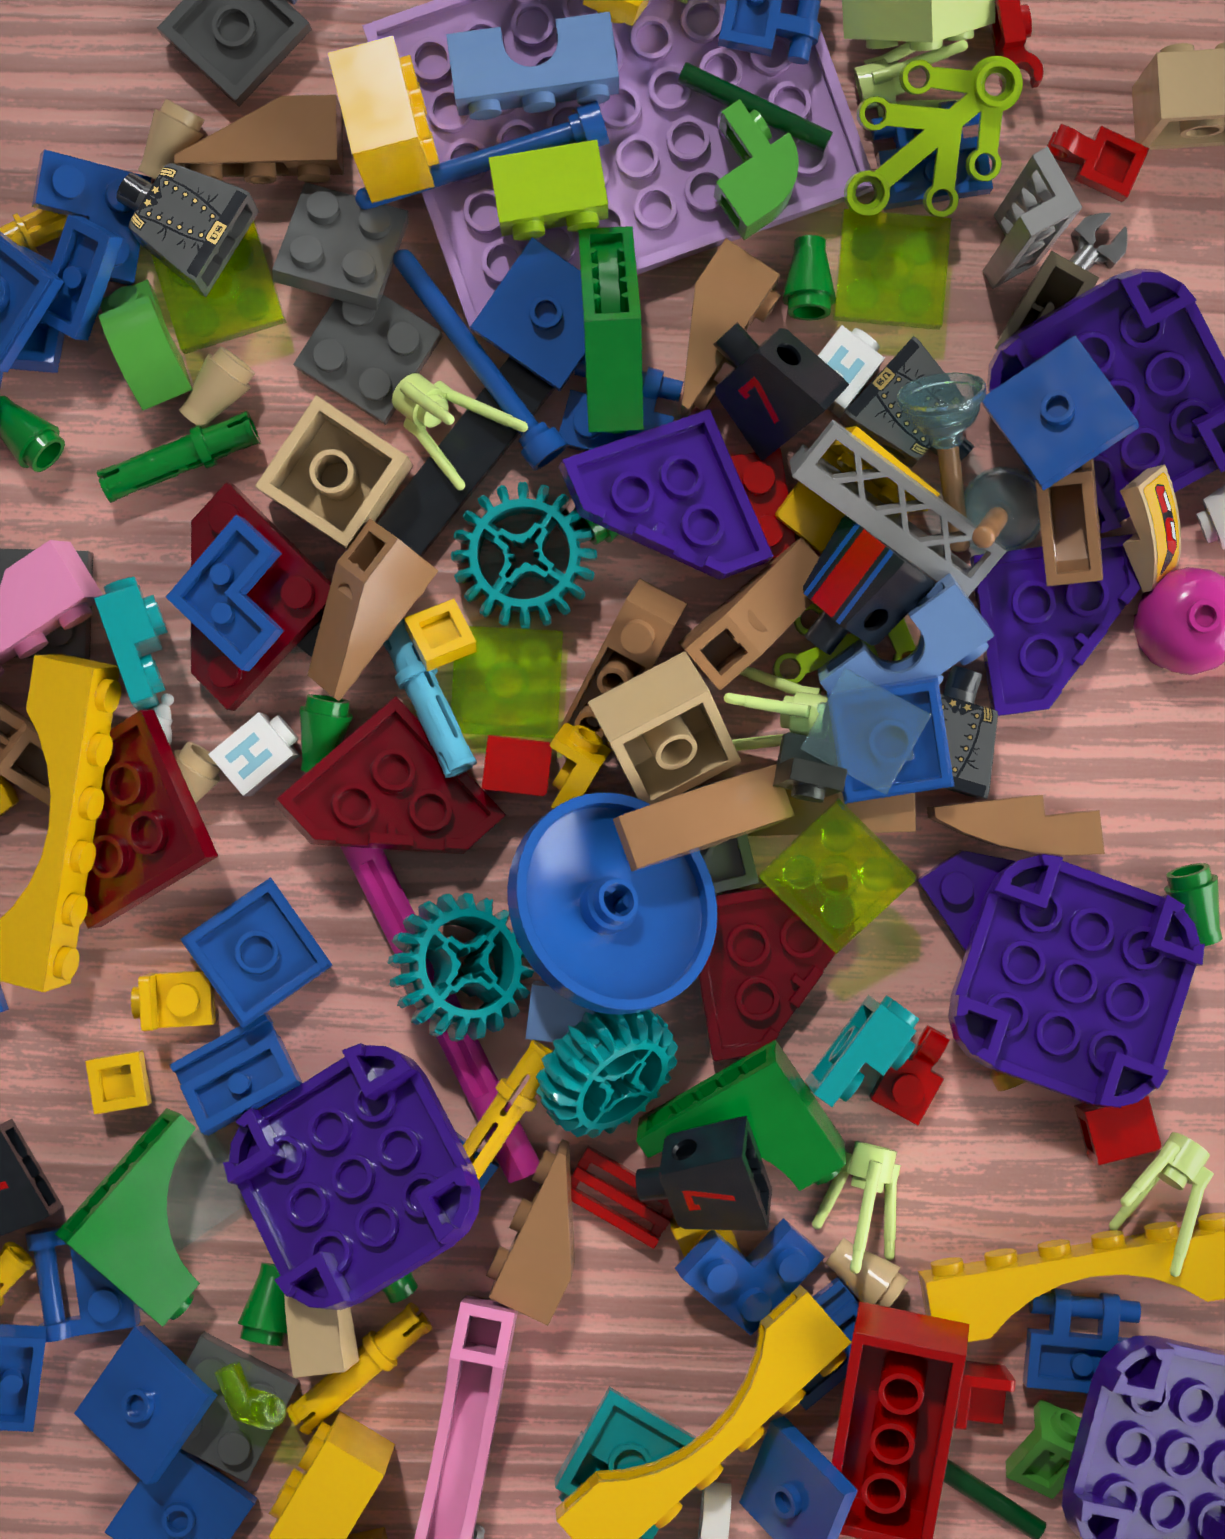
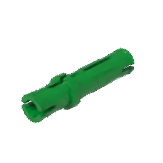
(186, 453)

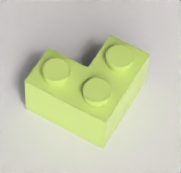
(914, 21)

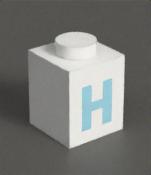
(855, 359)
(256, 753)

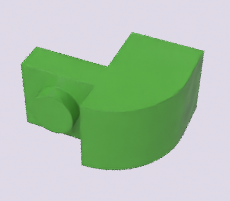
(765, 181)
(143, 345)

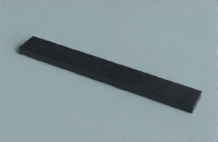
(473, 450)

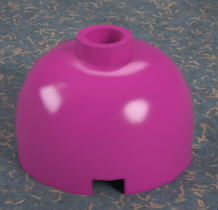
(1184, 621)

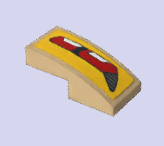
(1155, 514)

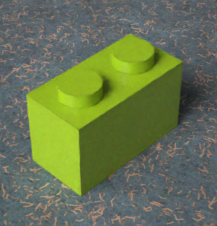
(549, 189)

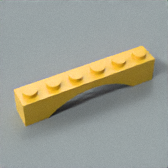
(73, 714)
(1004, 1282)
(790, 1350)

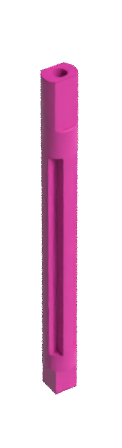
(464, 1056)

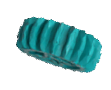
(486, 529)
(495, 990)
(606, 1071)

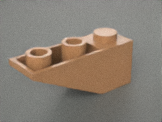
(279, 139)
(728, 291)
(366, 601)
(752, 616)
(628, 649)
(542, 1255)

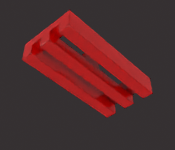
(646, 1236)

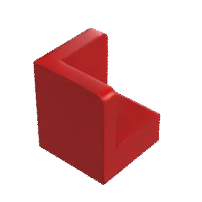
(517, 765)
(1118, 1132)
(983, 1393)

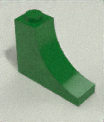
(611, 329)
(780, 1108)
(126, 1227)

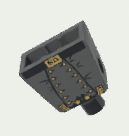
(188, 221)
(878, 410)
(969, 733)

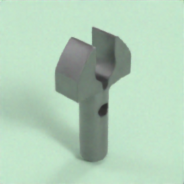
(1087, 254)

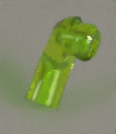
(248, 1403)

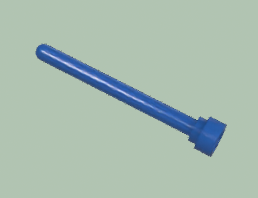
(581, 127)
(539, 442)

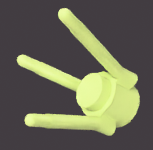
(881, 74)
(428, 406)
(795, 711)
(1176, 1164)
(871, 1169)

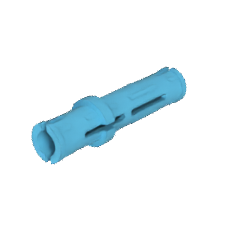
(429, 704)

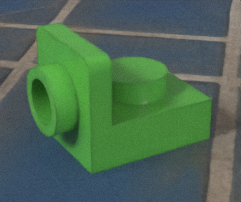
(1046, 1452)

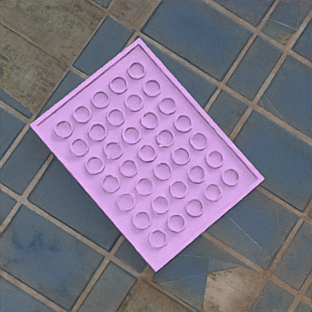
(660, 133)

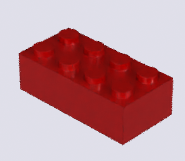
(898, 1419)

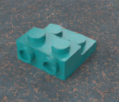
(134, 631)
(874, 1036)
(619, 1438)

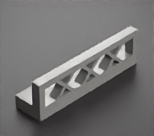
(1031, 218)
(883, 519)

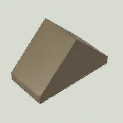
(1052, 286)

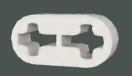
(715, 1511)

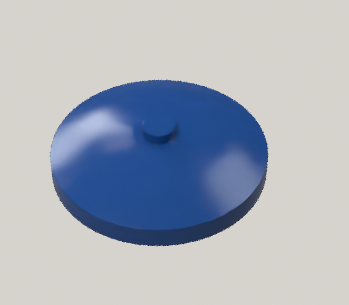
(595, 926)

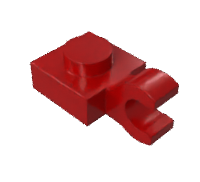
(1009, 35)
(1106, 161)
(914, 1084)

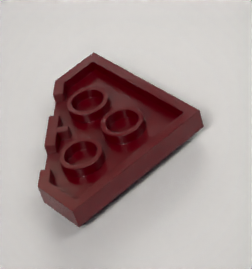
(289, 592)
(388, 793)
(147, 823)
(757, 971)

